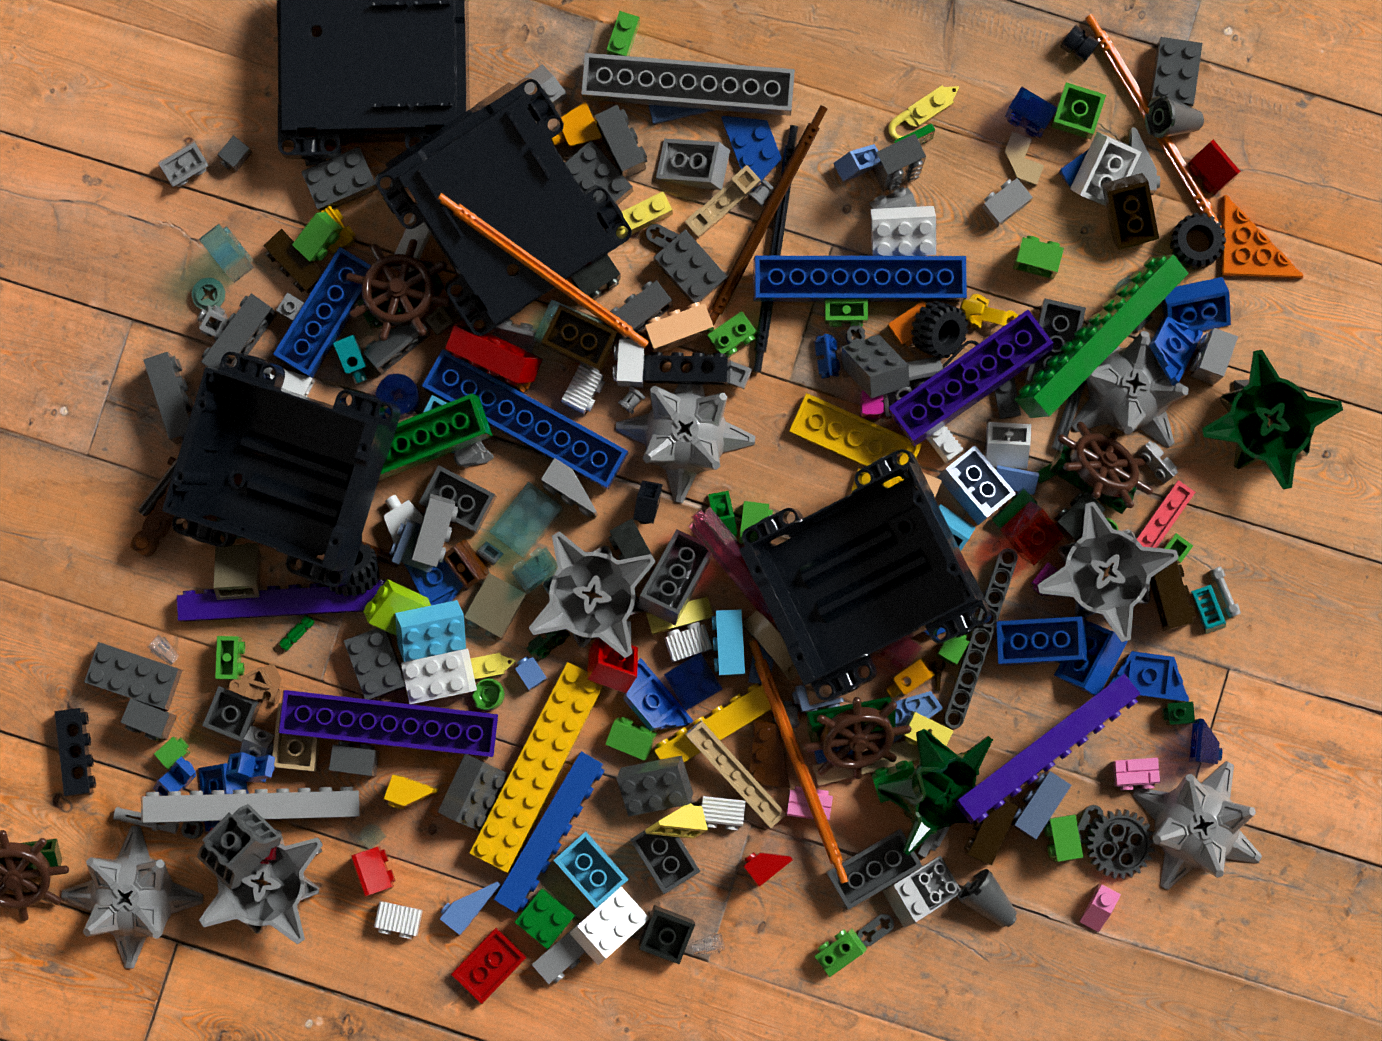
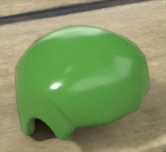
(488, 694)

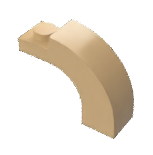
(771, 642)

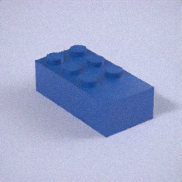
(1041, 641)

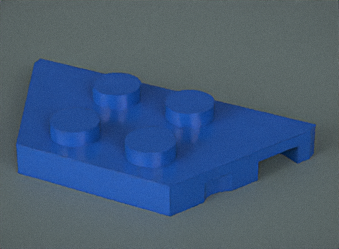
(752, 144)
(1174, 347)
(438, 585)
(1153, 676)
(654, 702)

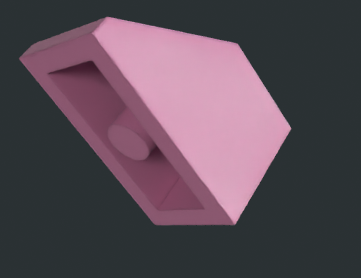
(1099, 907)

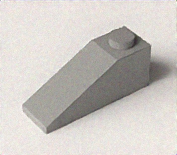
(1144, 164)

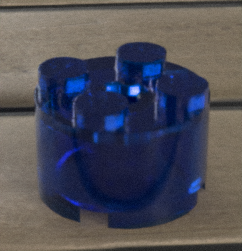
(401, 383)

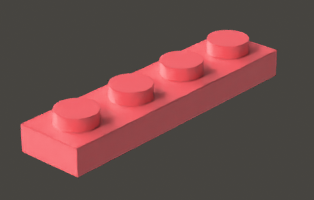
(1165, 515)

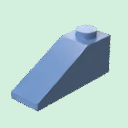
(463, 911)

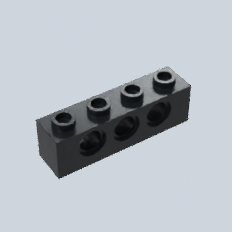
(718, 376)
(64, 720)

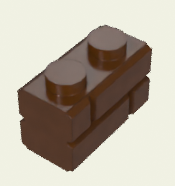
(466, 564)

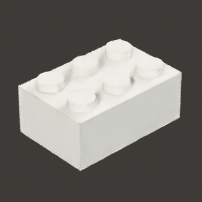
(903, 231)
(438, 676)
(609, 925)

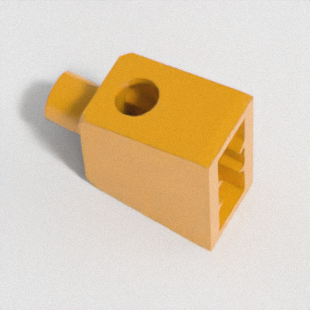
(578, 128)
(917, 672)

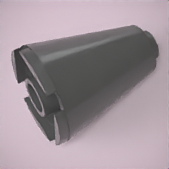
(1171, 118)
(988, 899)

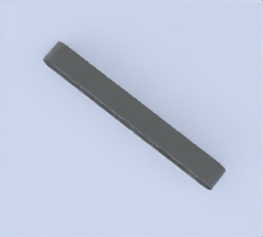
(980, 649)

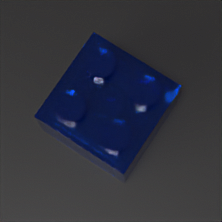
(1030, 112)
(693, 682)

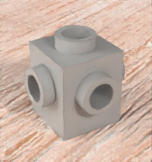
(212, 328)
(257, 742)

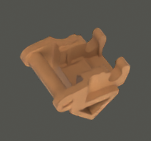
(258, 684)

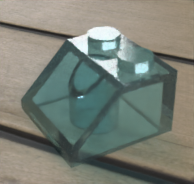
(535, 570)

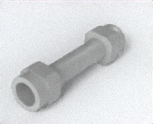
(1218, 575)

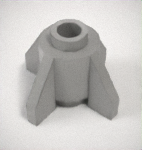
(472, 455)

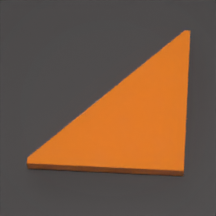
(1249, 250)

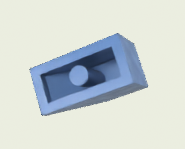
(856, 162)

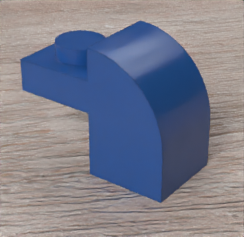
(250, 768)
(176, 778)

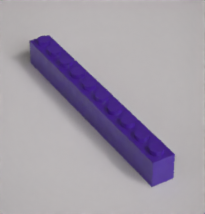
(271, 603)
(1048, 748)

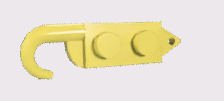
(924, 109)
(490, 665)

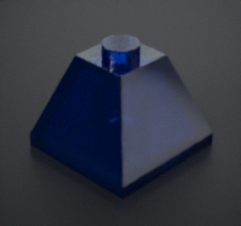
(1204, 744)

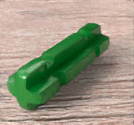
(296, 633)

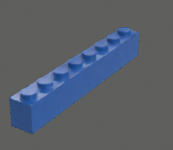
(549, 831)

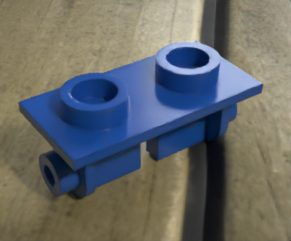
(830, 365)

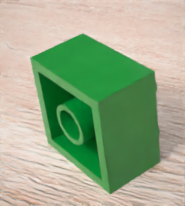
(545, 918)

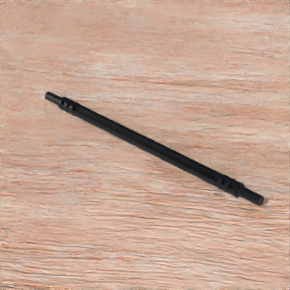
(775, 250)

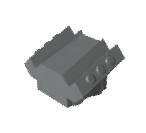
(238, 845)

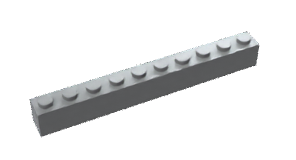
(269, 806)

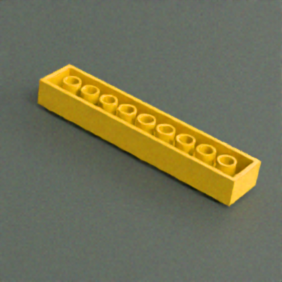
(537, 768)

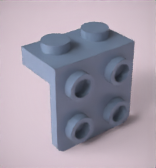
(403, 549)
(800, 698)

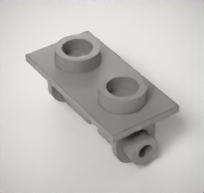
(1164, 469)

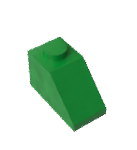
(722, 506)

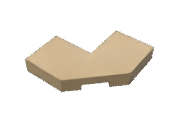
(1023, 168)

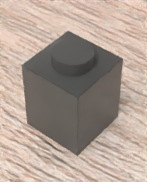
(234, 154)

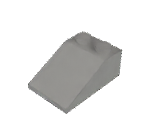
(693, 163)

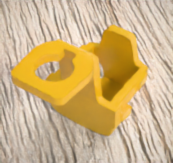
(977, 312)

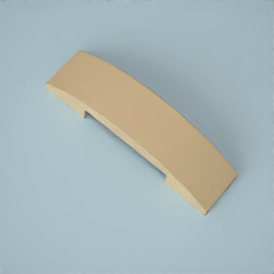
(723, 201)

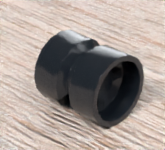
(1079, 44)

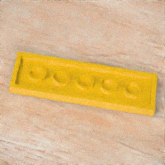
(847, 433)

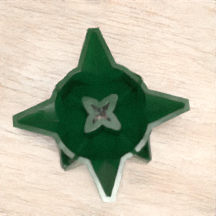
(1291, 423)
(935, 786)

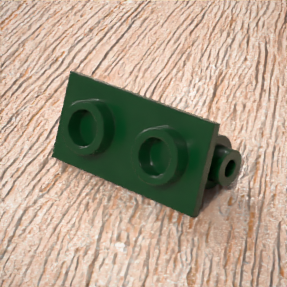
(541, 648)

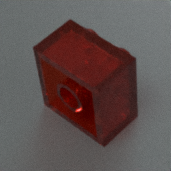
(1032, 533)

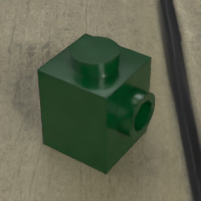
(1178, 713)

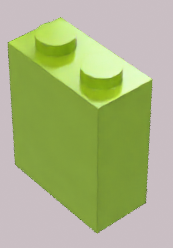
(390, 600)

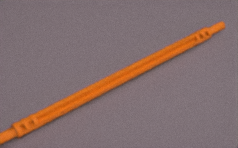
(1142, 103)
(542, 270)
(798, 761)

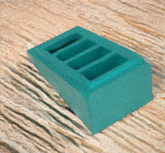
(1208, 628)

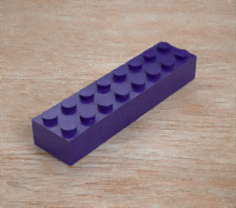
(971, 378)

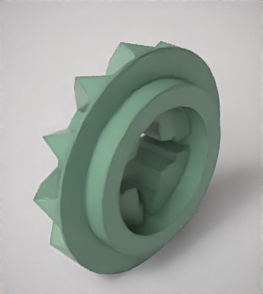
(209, 284)

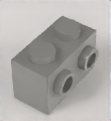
(1007, 201)

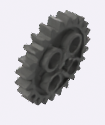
(1103, 835)

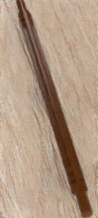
(767, 215)

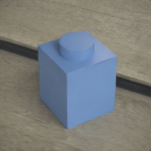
(530, 672)

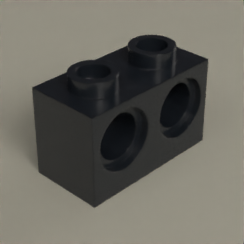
(647, 502)

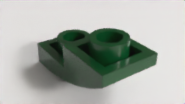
(1014, 505)

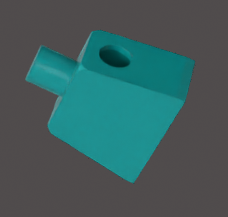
(349, 348)

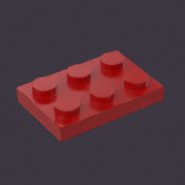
(489, 965)

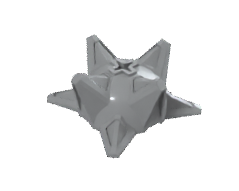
(1117, 404)
(677, 451)
(1128, 572)
(588, 573)
(1187, 806)
(151, 897)
(269, 903)

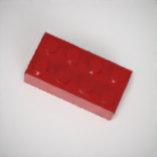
(494, 354)

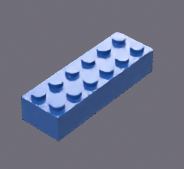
(323, 315)

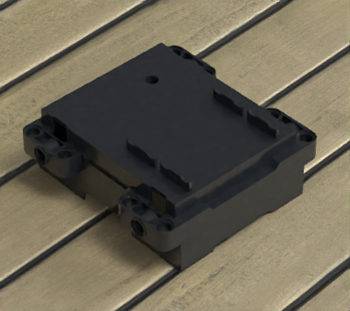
(371, 73)
(513, 178)
(301, 464)
(858, 582)

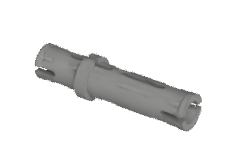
(122, 815)

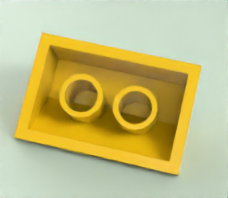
(407, 792)

